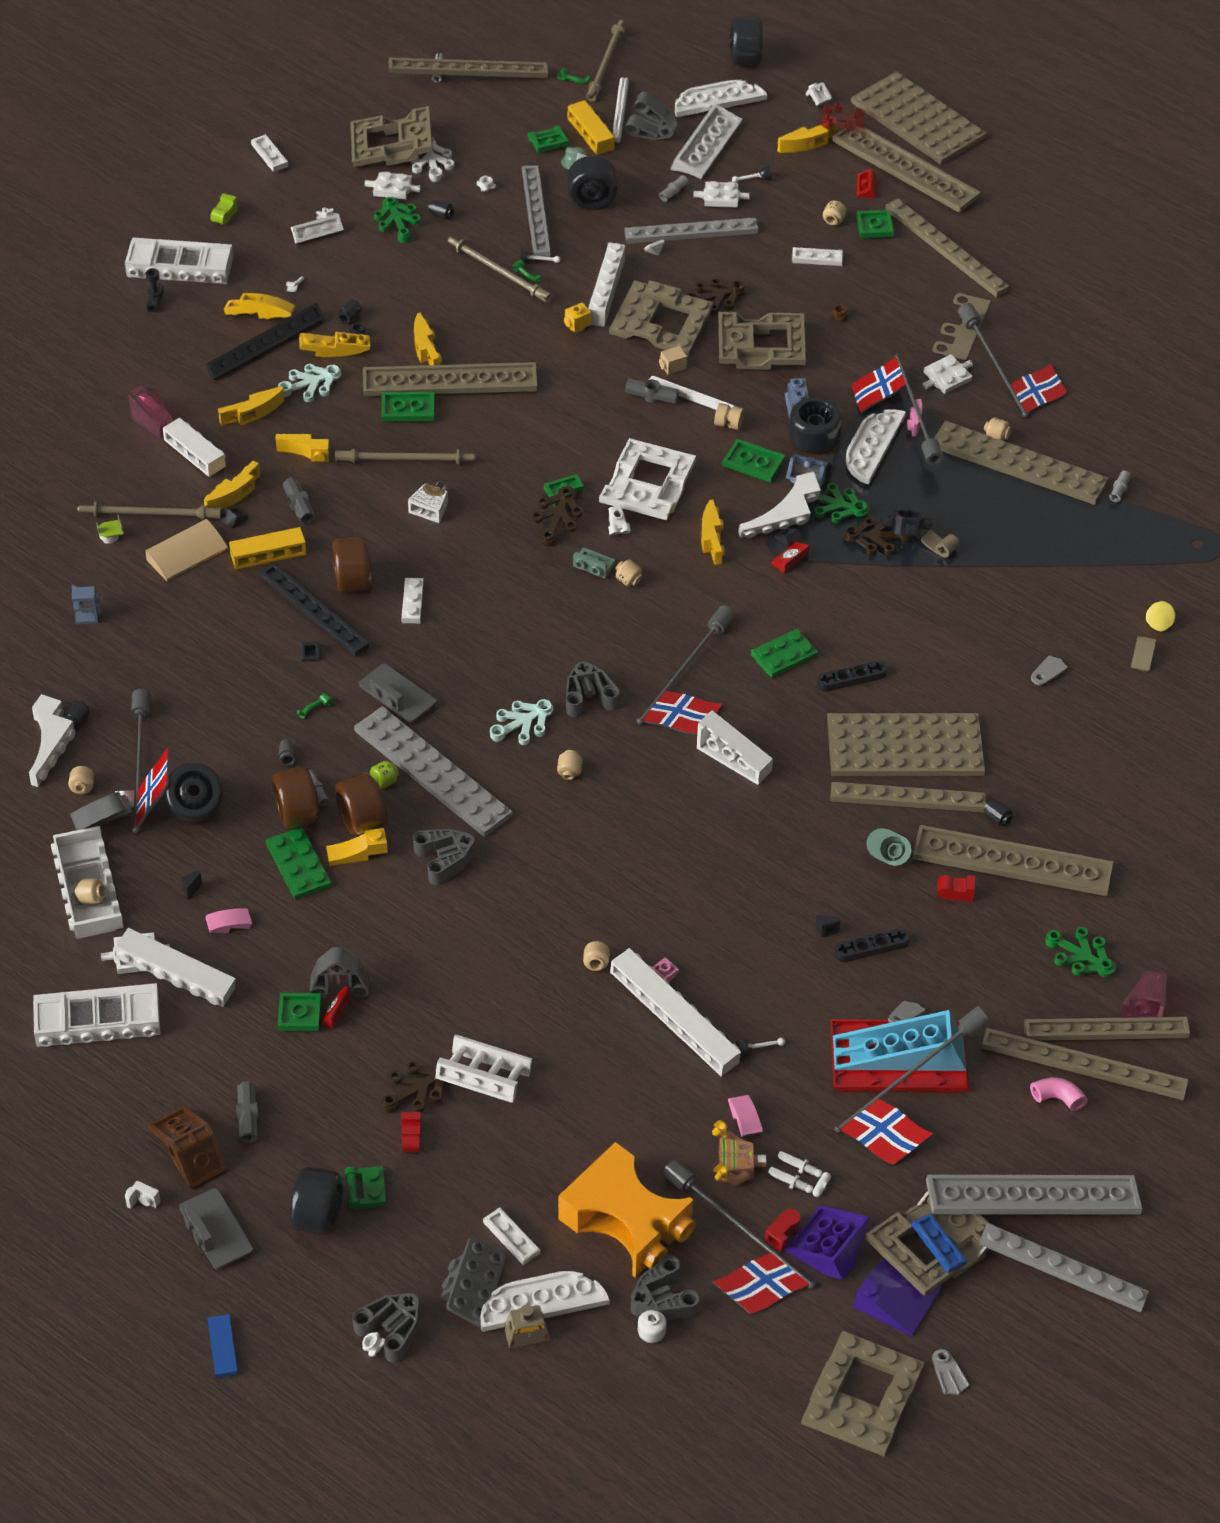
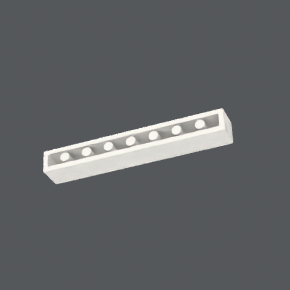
(675, 1012)

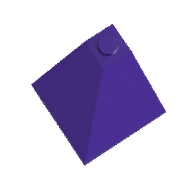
(829, 1241)
(893, 1299)

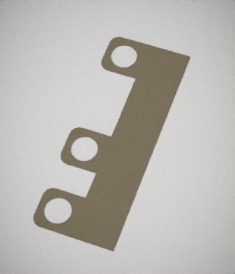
(963, 337)

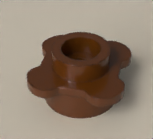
(839, 312)

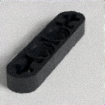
(874, 671)
(873, 947)

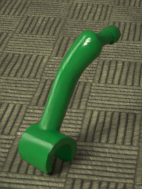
(564, 73)
(519, 266)
(324, 698)

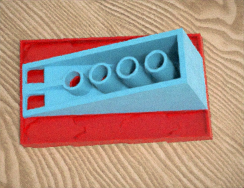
(877, 1053)

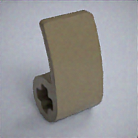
(940, 546)
(1143, 653)

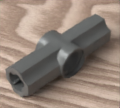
(652, 391)
(298, 500)
(247, 1112)

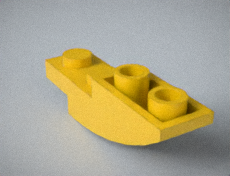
(805, 139)
(265, 305)
(424, 342)
(340, 345)
(255, 408)
(233, 491)
(712, 532)

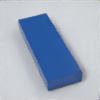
(939, 1243)
(222, 1346)

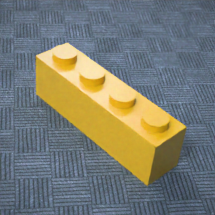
(591, 127)
(267, 548)

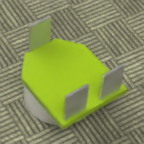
(110, 531)

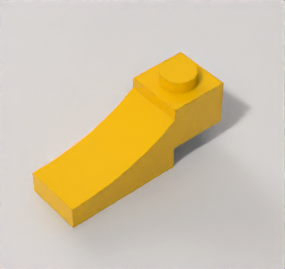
(304, 445)
(359, 848)

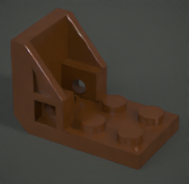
(190, 1145)

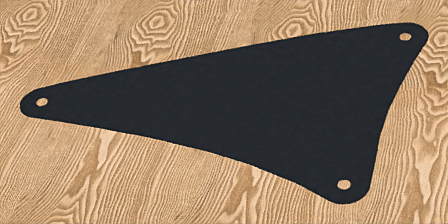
(990, 513)

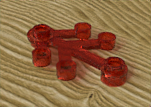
(844, 120)

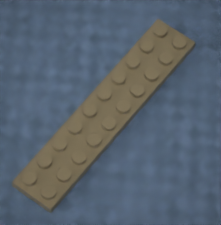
(907, 167)
(451, 378)
(1021, 462)
(1013, 860)

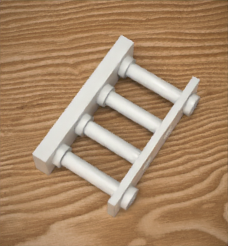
(479, 1080)

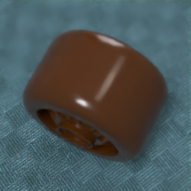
(352, 564)
(295, 797)
(360, 804)

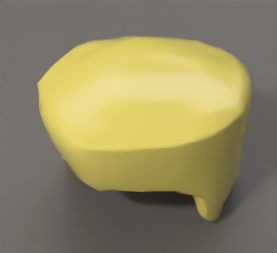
(1160, 616)

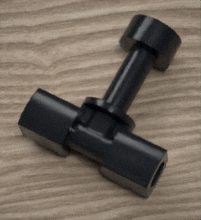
(155, 290)

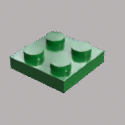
(874, 224)
(299, 1011)

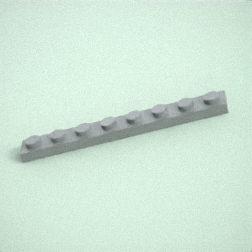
(536, 211)
(691, 230)
(1063, 1267)

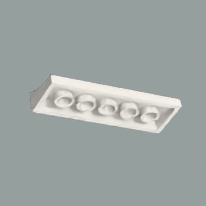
(706, 142)

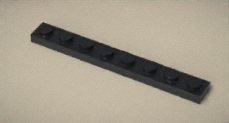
(264, 341)
(314, 609)

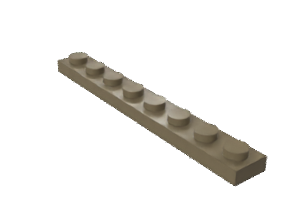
(908, 797)
(1107, 1028)

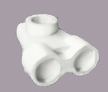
(617, 524)

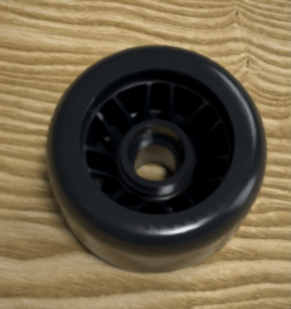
(746, 41)
(592, 182)
(815, 425)
(193, 808)
(316, 1200)

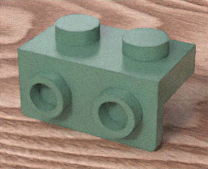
(593, 562)

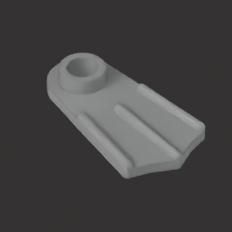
(1048, 670)
(905, 1011)
(949, 1374)

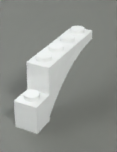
(789, 511)
(54, 736)

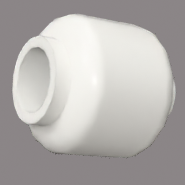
(652, 1326)

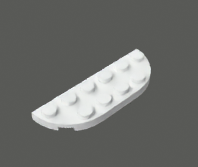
(723, 94)
(872, 443)
(554, 1292)

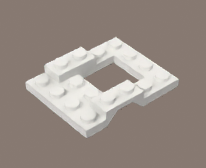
(643, 496)

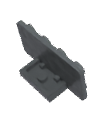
(397, 693)
(215, 1228)
(472, 1279)

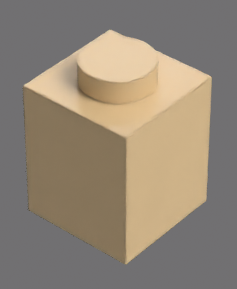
(673, 360)

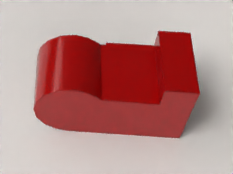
(956, 888)
(411, 1131)
(781, 1228)

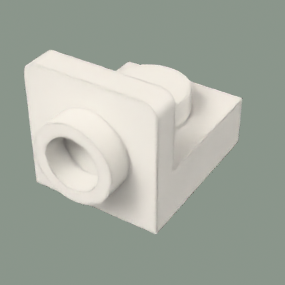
(819, 93)
(143, 1193)

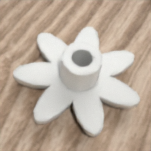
(325, 213)

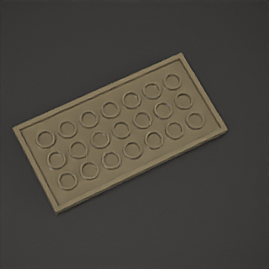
(918, 117)
(905, 744)

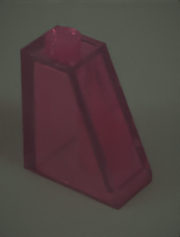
(149, 410)
(1146, 997)

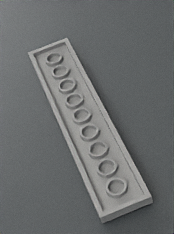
(433, 771)
(1033, 1194)

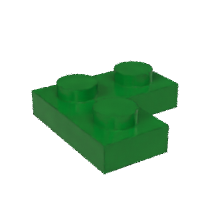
(573, 481)

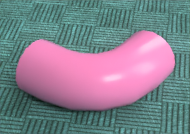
(1060, 1089)

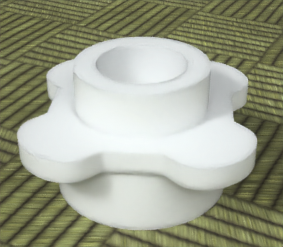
(486, 183)
(373, 1343)

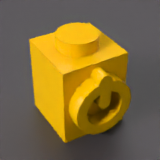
(577, 317)

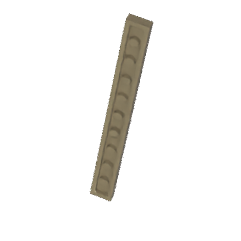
(468, 67)
(947, 248)
(1085, 1064)

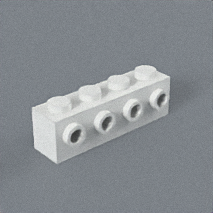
(194, 447)

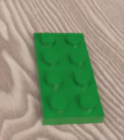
(298, 863)

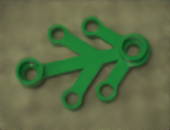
(391, 205)
(856, 507)
(1081, 954)

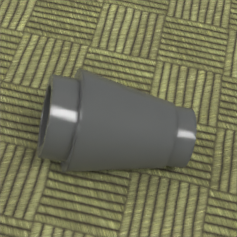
(286, 753)

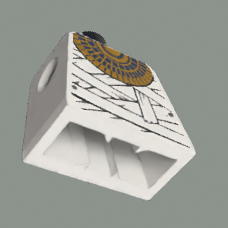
(429, 502)

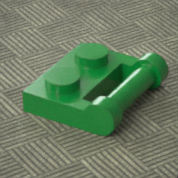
(548, 139)
(372, 1186)

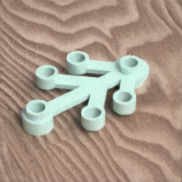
(329, 374)
(541, 710)

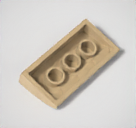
(186, 550)

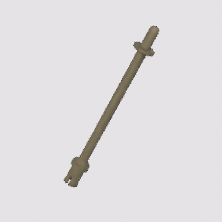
(595, 87)
(535, 290)
(355, 456)
(202, 512)

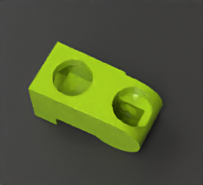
(225, 209)

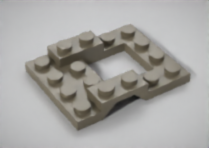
(414, 138)
(641, 306)
(737, 342)
(962, 1229)
(852, 1418)

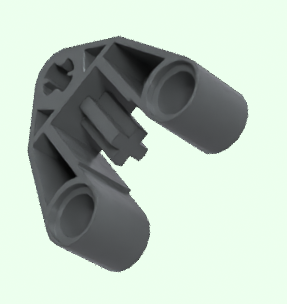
(658, 121)
(585, 676)
(102, 811)
(453, 851)
(339, 963)
(655, 1294)
(394, 1313)

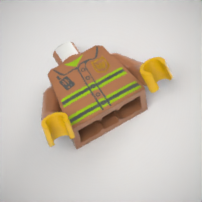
(735, 1157)

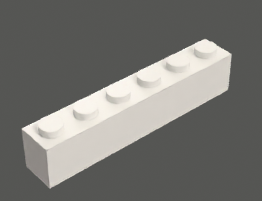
(607, 283)
(175, 967)

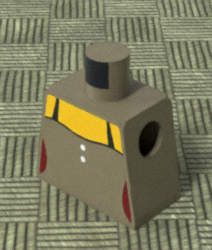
(526, 1326)

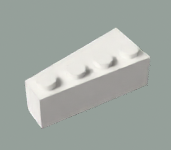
(732, 748)

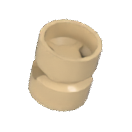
(729, 416)

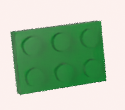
(407, 406)
(753, 460)
(784, 653)

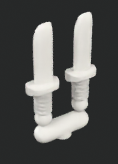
(803, 1166)

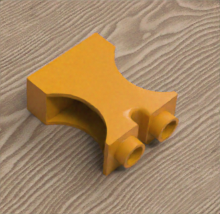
(615, 1203)

